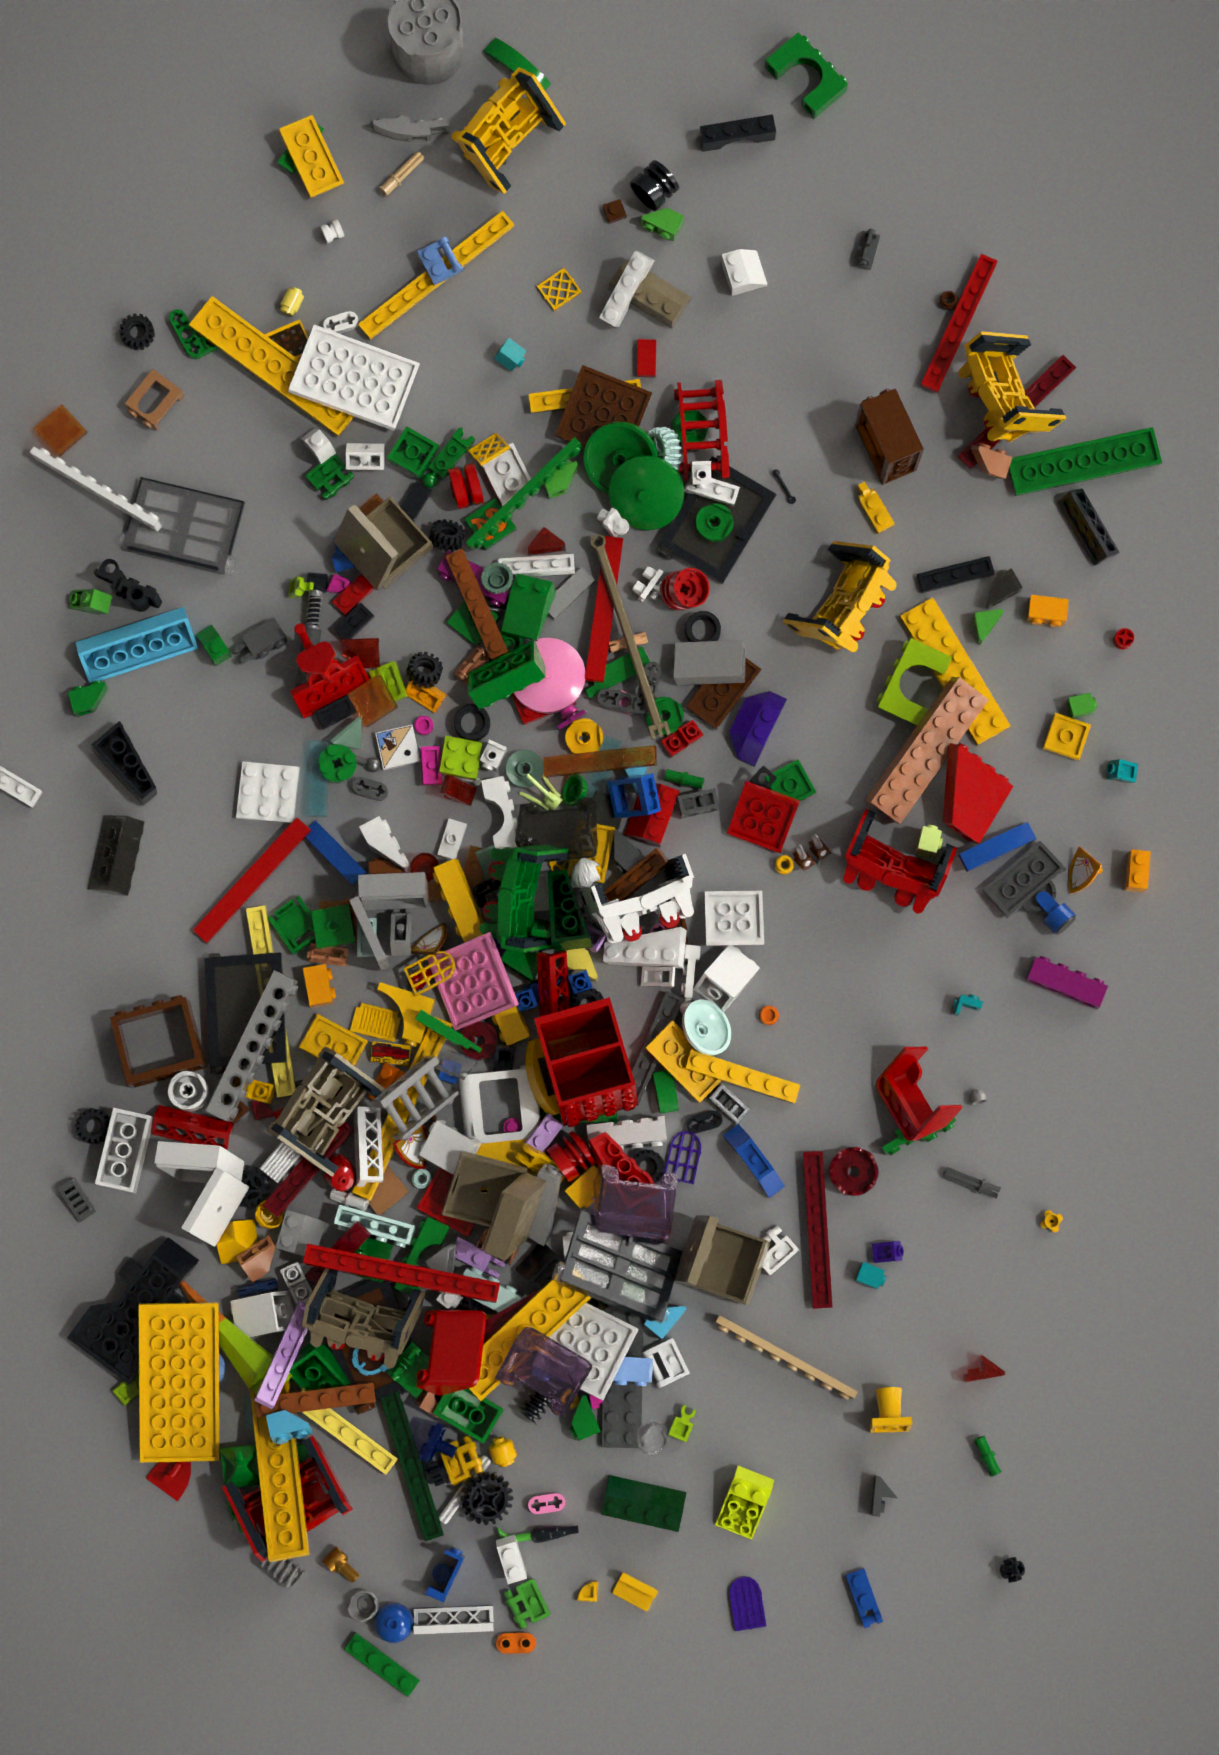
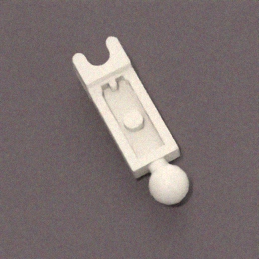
(692, 955)

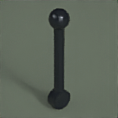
(792, 499)

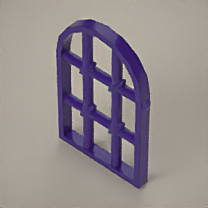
(680, 1148)

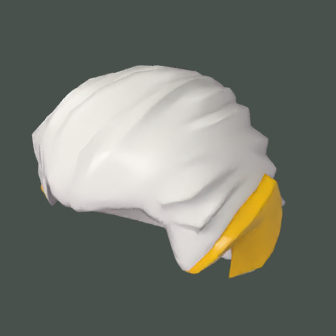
(585, 873)

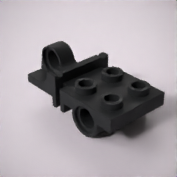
(138, 595)

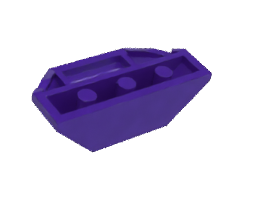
(754, 725)

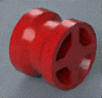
(1123, 634)

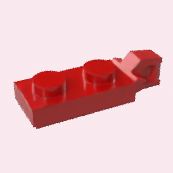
(353, 595)

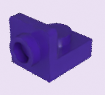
(887, 1252)

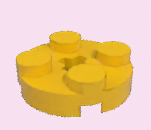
(575, 731)

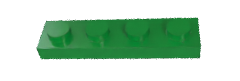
(382, 1664)

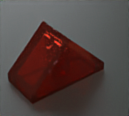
(545, 543)

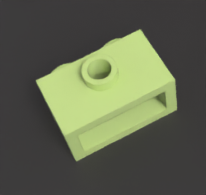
(928, 841)

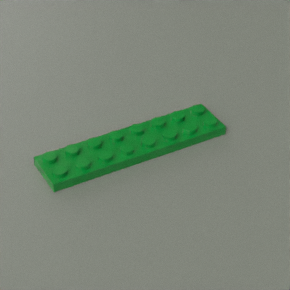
(1084, 461)

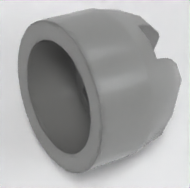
(978, 1098)

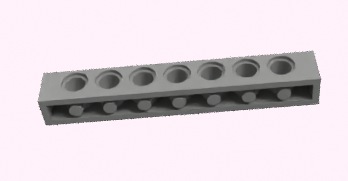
(217, 1105)

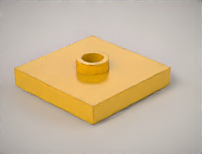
(1066, 736)

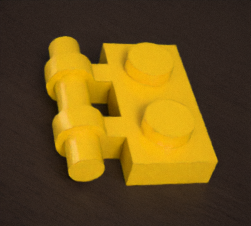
(457, 1467)

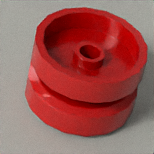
(465, 486)

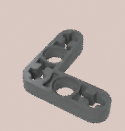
(635, 700)

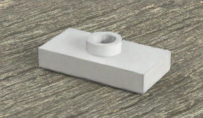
(452, 839)

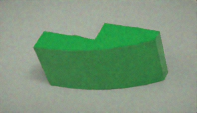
(665, 1092)

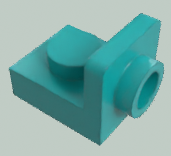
(1122, 770)

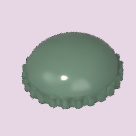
(497, 578)

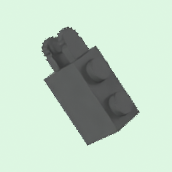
(261, 641)

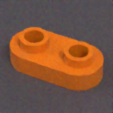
(516, 1643)

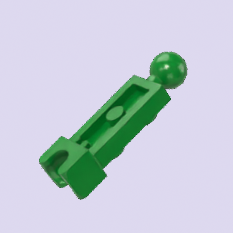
(448, 458)

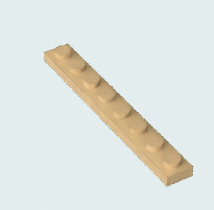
(792, 1362)

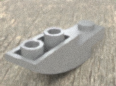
(402, 130)

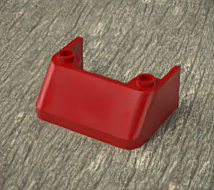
(905, 1100)

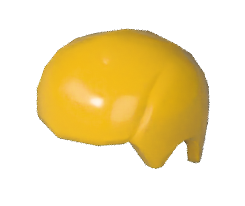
(266, 1219)

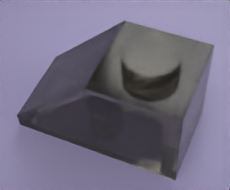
(1003, 587)

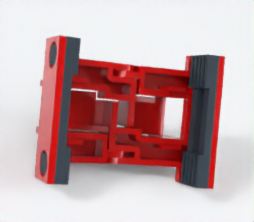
(894, 869)
(317, 1505)

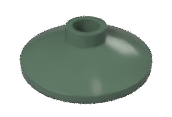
(522, 759)

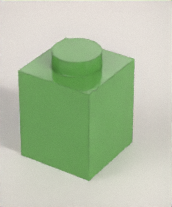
(1081, 705)

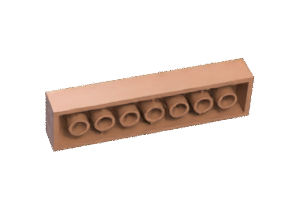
(926, 750)

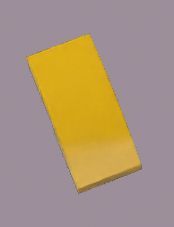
(258, 1090)

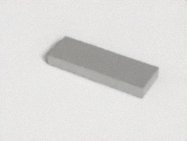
(570, 592)

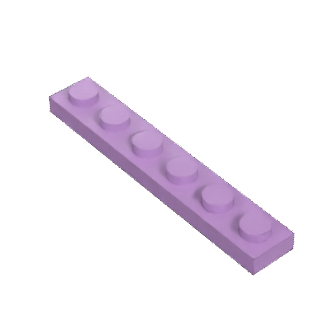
(283, 1359)

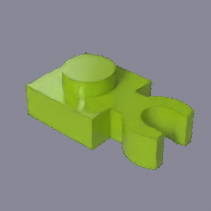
(681, 1426)

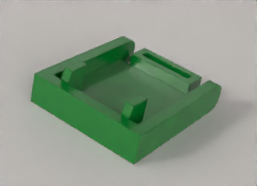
(293, 923)

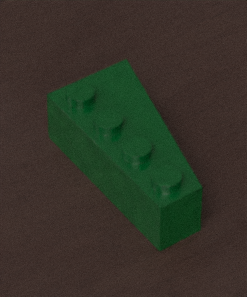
(566, 920)

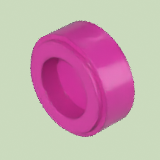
(424, 725)

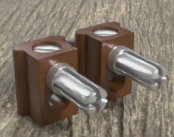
(817, 847)

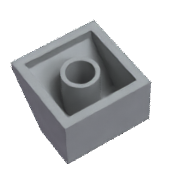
(299, 1231)

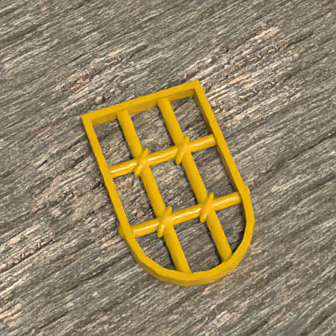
(426, 979)

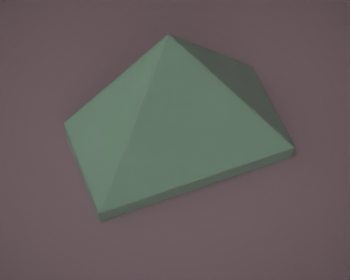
(350, 736)

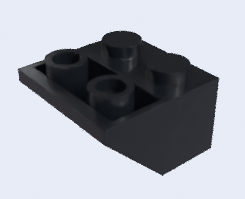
(539, 1266)

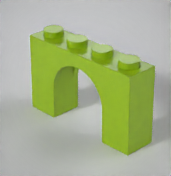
(914, 654)

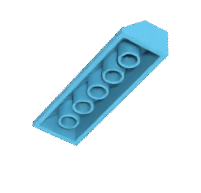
(136, 645)

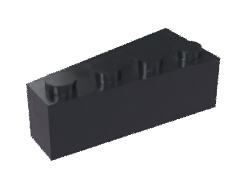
(122, 759)

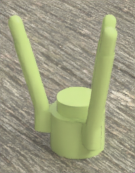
(552, 799)

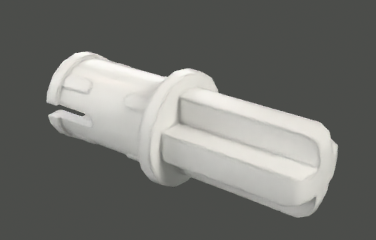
(349, 1199)

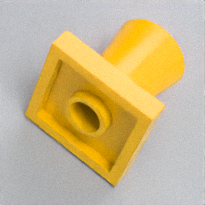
(889, 1412)

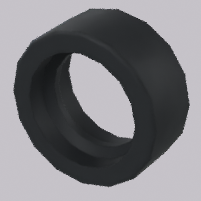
(702, 615)
(472, 708)

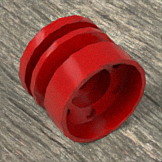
(693, 585)
(571, 1156)

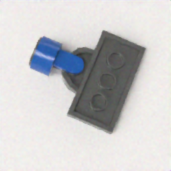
(1030, 886)

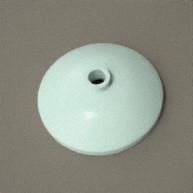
(706, 1027)

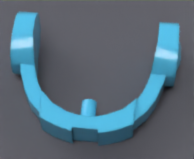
(355, 1361)

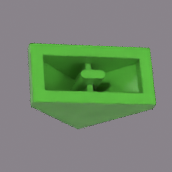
(985, 622)

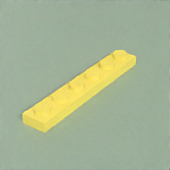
(353, 1438)

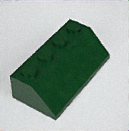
(643, 1503)

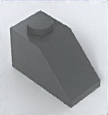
(625, 854)

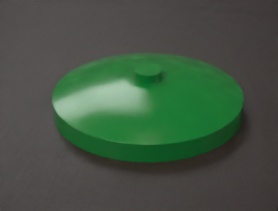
(613, 446)
(646, 492)

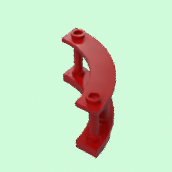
(720, 423)

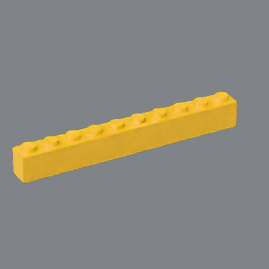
(468, 920)

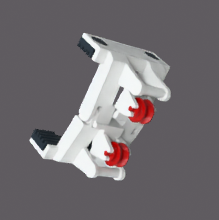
(668, 912)

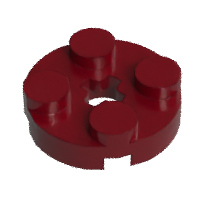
(490, 1040)

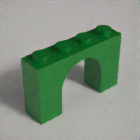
(797, 52)

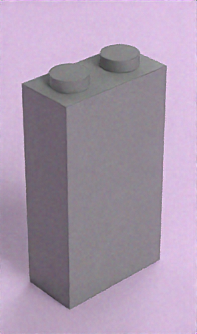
(709, 662)

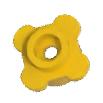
(1057, 1218)

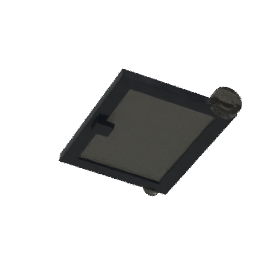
(709, 557)
(232, 995)

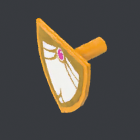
(1082, 870)

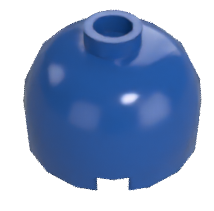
(394, 1622)

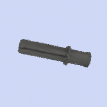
(971, 1182)

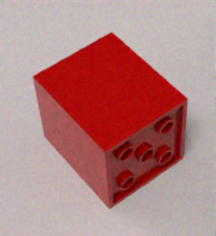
(593, 1080)

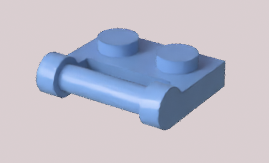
(434, 264)

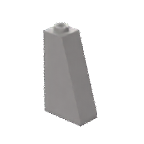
(545, 1213)

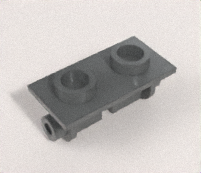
(866, 249)

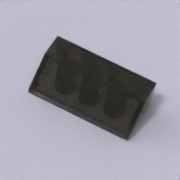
(116, 855)

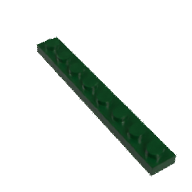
(412, 1466)

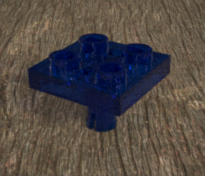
(436, 1444)

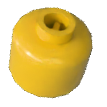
(502, 1451)

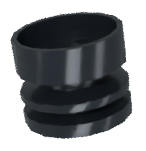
(654, 185)

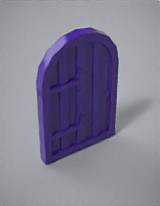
(747, 1604)

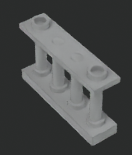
(399, 1089)

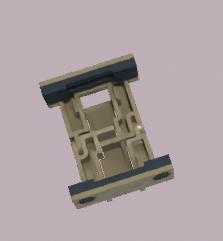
(303, 1115)
(367, 1321)

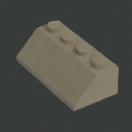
(656, 297)

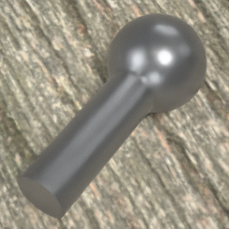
(372, 764)

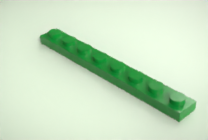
(518, 501)

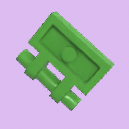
(532, 1600)

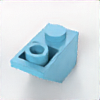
(286, 1426)

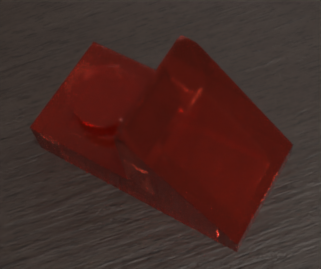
(457, 790)
(989, 1370)

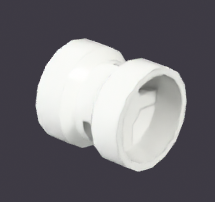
(332, 231)

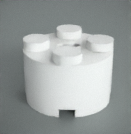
(178, 1087)

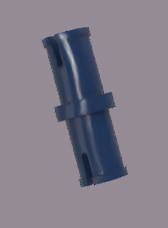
(257, 1288)

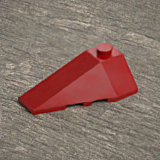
(610, 1153)

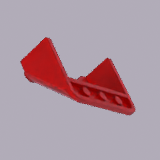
(454, 1351)

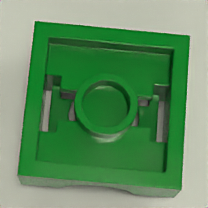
(414, 446)

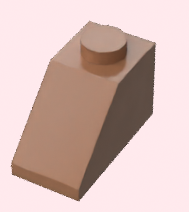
(257, 1258)

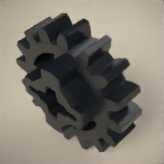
(260, 1190)

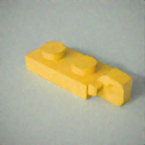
(874, 508)

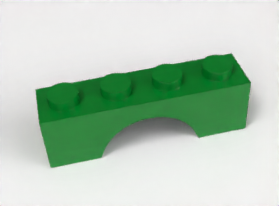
(431, 1234)

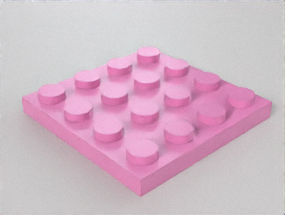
(478, 983)

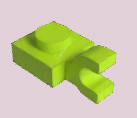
(298, 586)

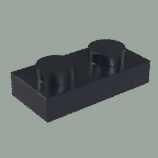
(354, 622)

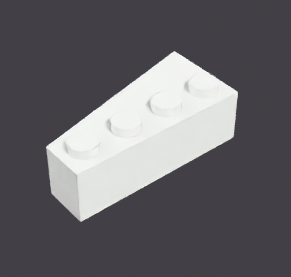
(651, 950)
(632, 1133)

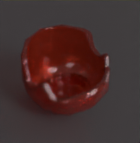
(424, 863)

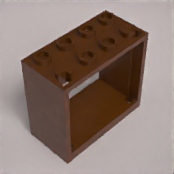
(888, 436)
(165, 1072)

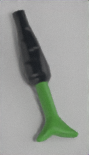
(542, 1534)

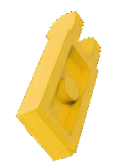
(537, 1160)

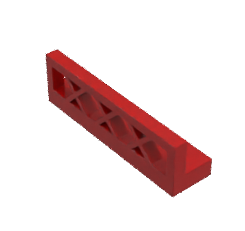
(547, 982)
(192, 1124)

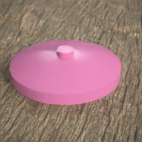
(562, 682)

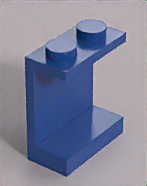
(439, 1594)

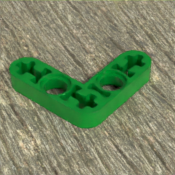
(200, 342)

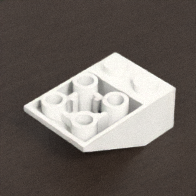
(380, 842)

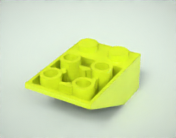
(745, 1502)

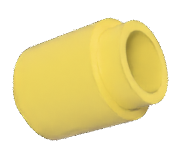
(291, 301)

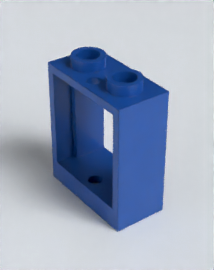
(645, 784)

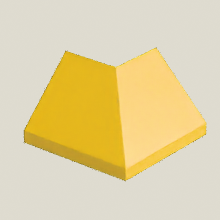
(236, 1239)

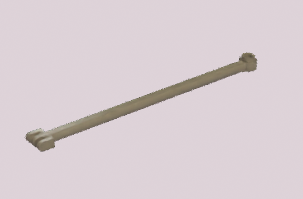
(657, 725)

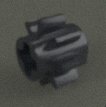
(436, 1473)
(1012, 1569)

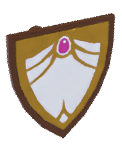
(431, 941)

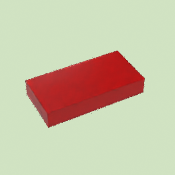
(646, 358)

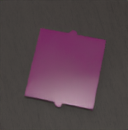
(572, 719)

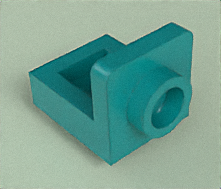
(970, 1001)

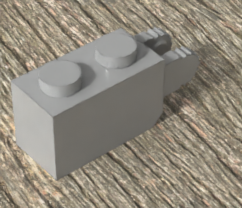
(401, 933)

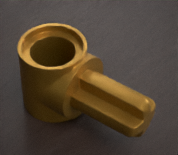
(337, 1561)

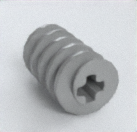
(285, 1571)

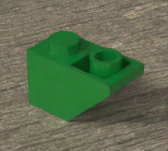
(87, 699)

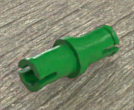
(684, 779)
(987, 1456)

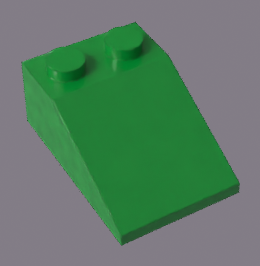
(528, 607)
(317, 1369)
(469, 1413)

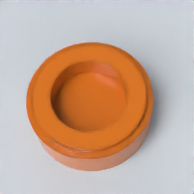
(769, 1015)

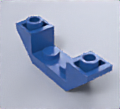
(529, 996)
(755, 1160)

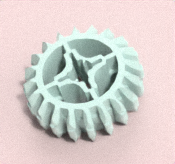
(666, 445)

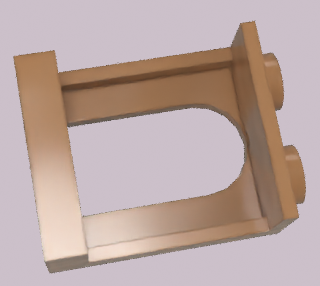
(152, 419)

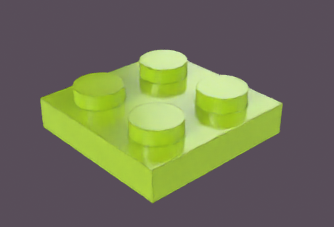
(460, 758)

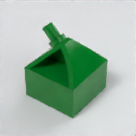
(240, 1465)

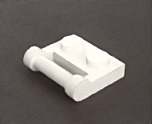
(672, 1361)

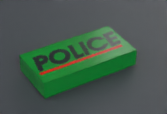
(541, 928)

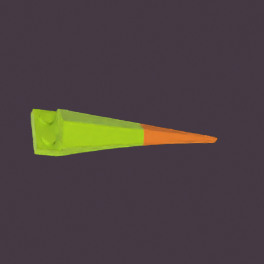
(243, 1352)

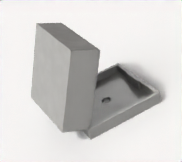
(387, 893)

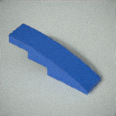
(997, 847)
(334, 853)

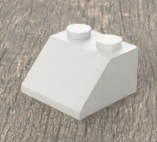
(743, 271)

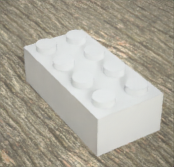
(124, 1150)

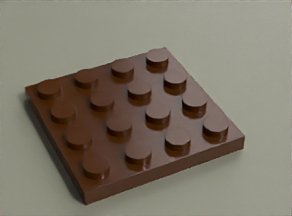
(599, 401)

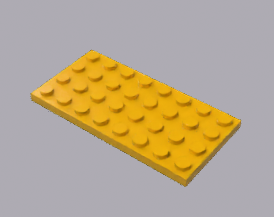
(179, 1382)

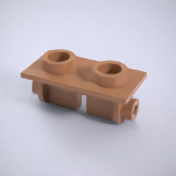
(475, 659)
(332, 955)

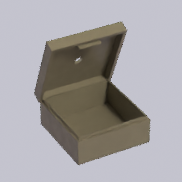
(382, 542)
(505, 1207)
(722, 1260)

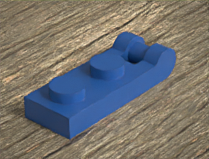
(863, 1597)

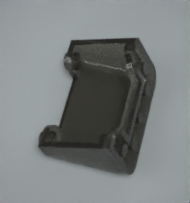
(560, 828)

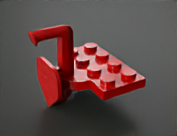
(325, 676)

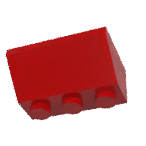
(653, 827)

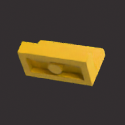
(635, 1591)

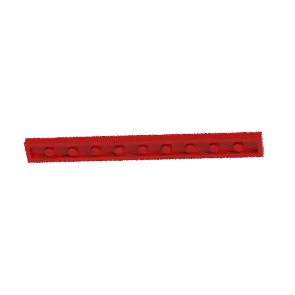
(401, 1273)

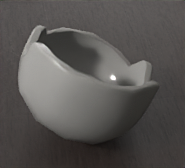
(363, 1606)

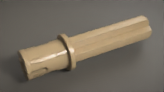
(396, 178)

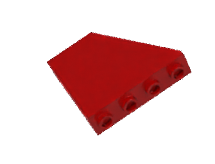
(972, 793)

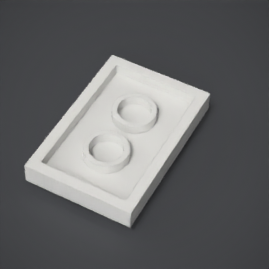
(506, 474)

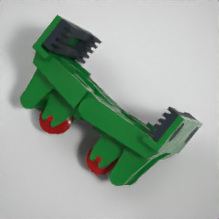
(514, 910)

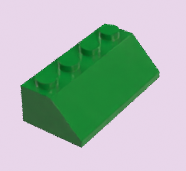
(506, 675)

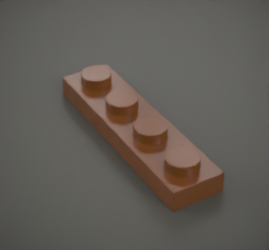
(637, 876)

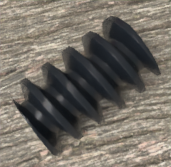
(534, 1406)

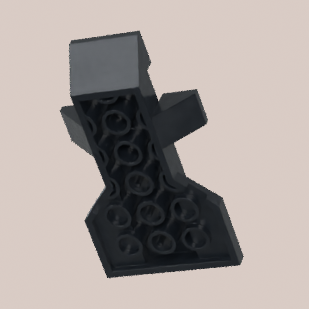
(149, 1283)

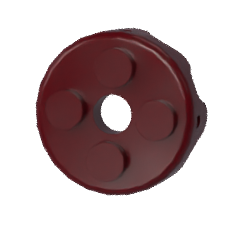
(867, 1171)

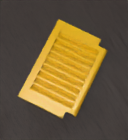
(376, 1022)

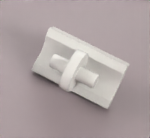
(613, 522)
(642, 590)

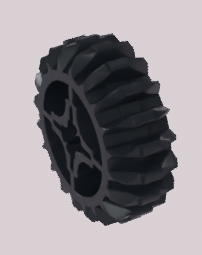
(480, 1501)

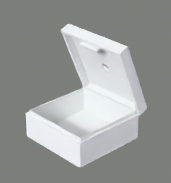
(223, 1189)

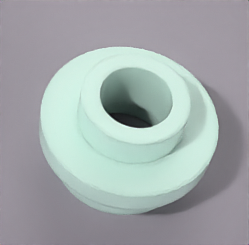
(419, 1172)

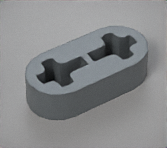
(372, 785)

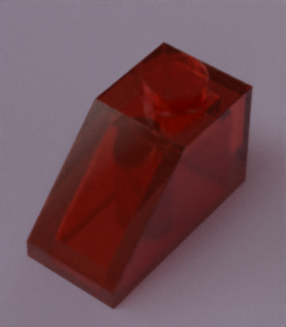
(367, 650)

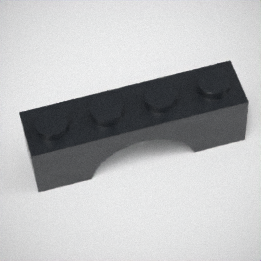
(720, 134)

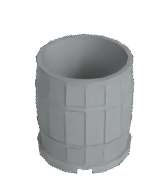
(426, 39)

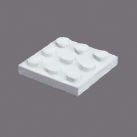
(267, 792)
(734, 918)

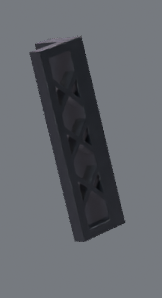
(1085, 527)

